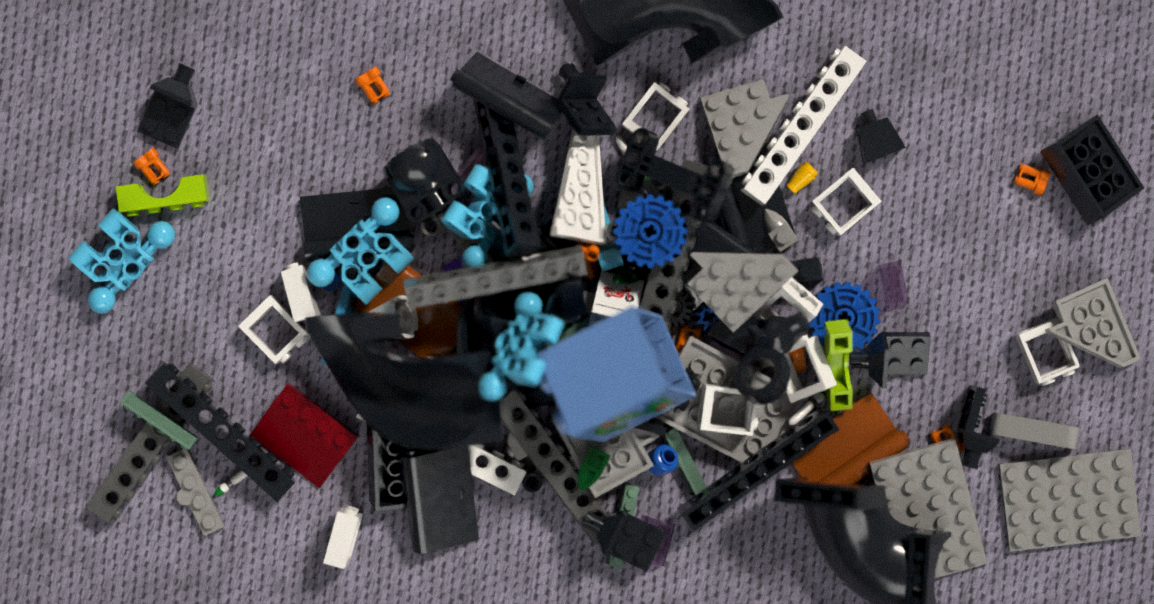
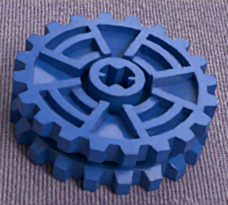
(643, 215)
(856, 305)

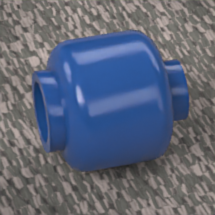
(664, 460)

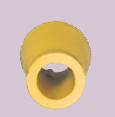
(803, 176)

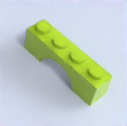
(191, 191)
(837, 349)

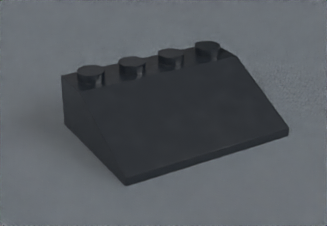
(1092, 170)
(385, 472)

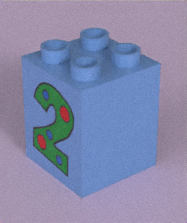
(615, 375)

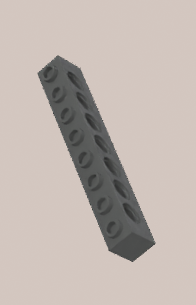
(495, 277)
(657, 277)
(542, 461)
(100, 503)

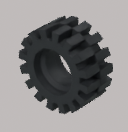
(687, 308)

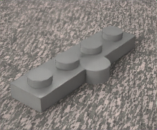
(195, 492)

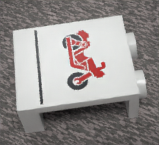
(613, 297)

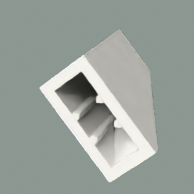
(299, 292)

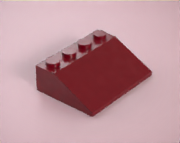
(304, 435)

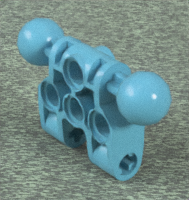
(460, 218)
(117, 226)
(322, 272)
(519, 347)

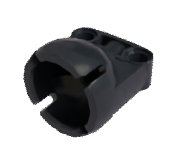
(424, 180)

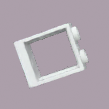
(664, 91)
(861, 186)
(807, 305)
(257, 314)
(1048, 377)
(795, 391)
(705, 412)
(343, 537)

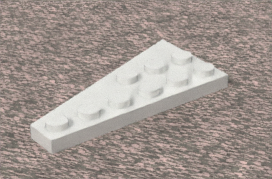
(580, 199)

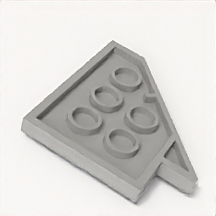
(742, 122)
(739, 282)
(1095, 324)
(626, 459)

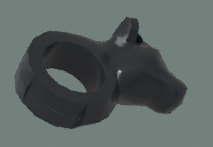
(771, 342)

